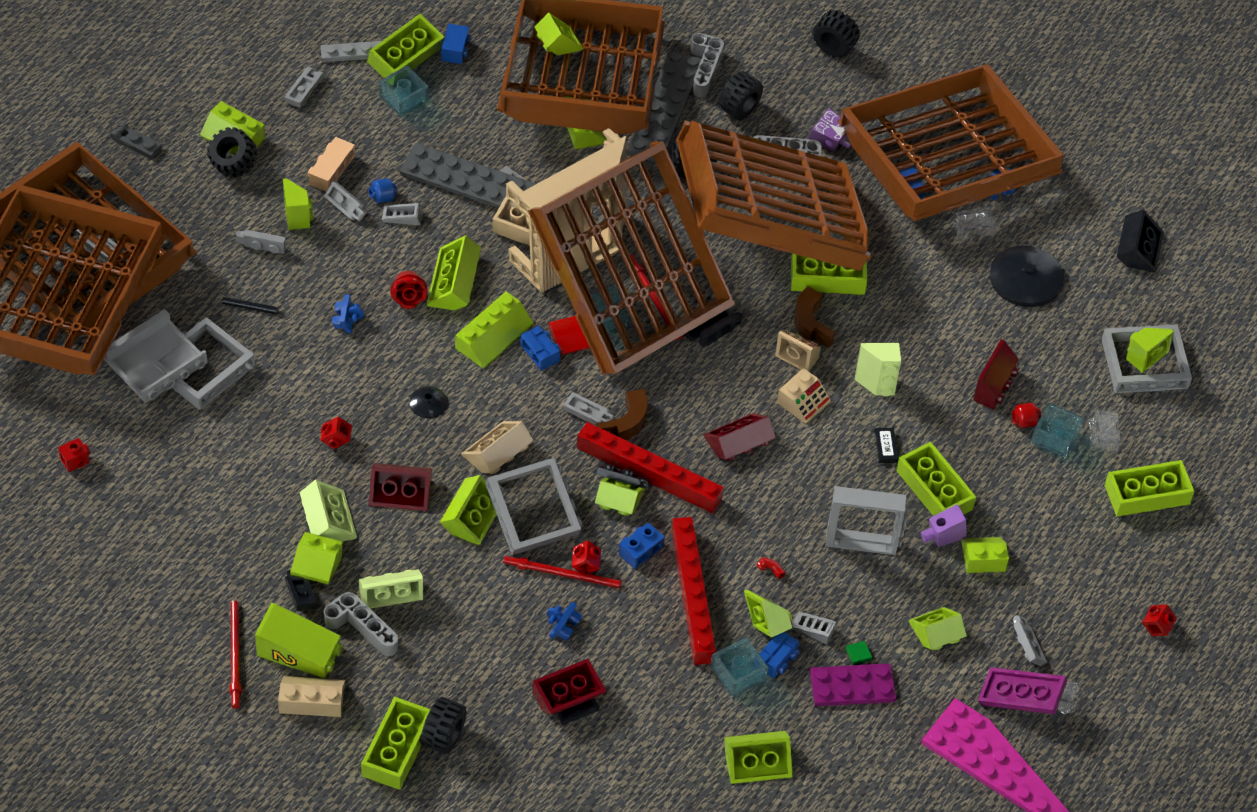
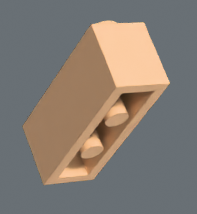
(331, 164)

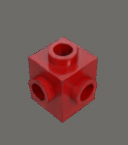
(336, 432)
(74, 454)
(586, 557)
(1159, 620)

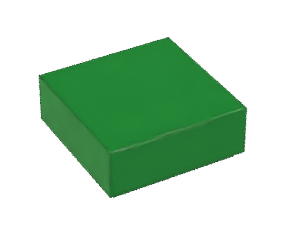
(858, 653)

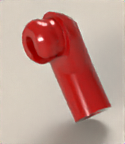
(771, 564)

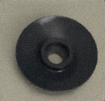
(428, 407)

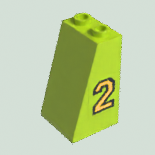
(297, 642)

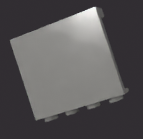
(133, 352)

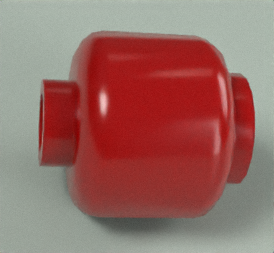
(1026, 415)

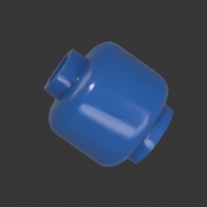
(383, 190)

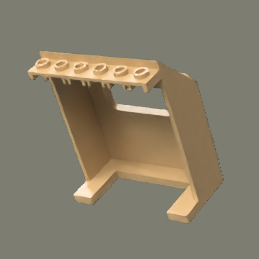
(539, 267)

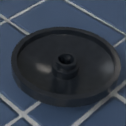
(1026, 276)

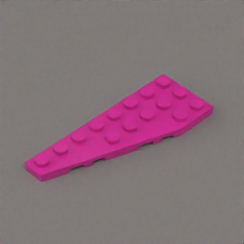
(985, 754)

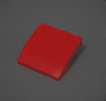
(568, 335)

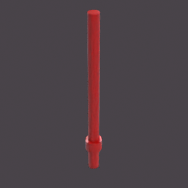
(653, 295)
(524, 564)
(235, 687)

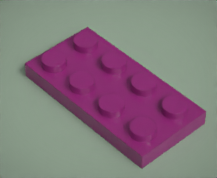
(852, 684)
(1022, 690)

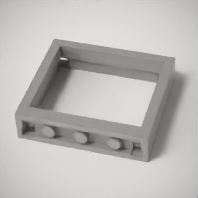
(224, 379)
(1150, 382)
(504, 517)
(862, 540)

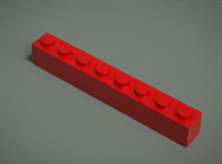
(648, 465)
(693, 590)

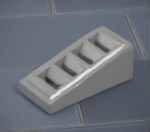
(413, 218)
(817, 634)

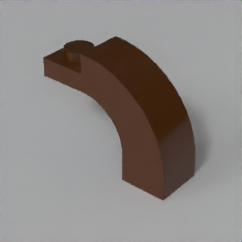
(806, 324)
(633, 420)

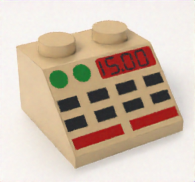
(797, 350)
(803, 396)

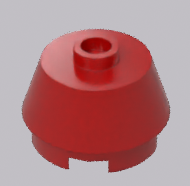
(408, 289)

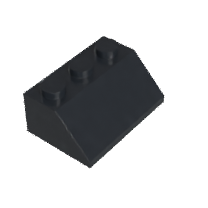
(1140, 242)

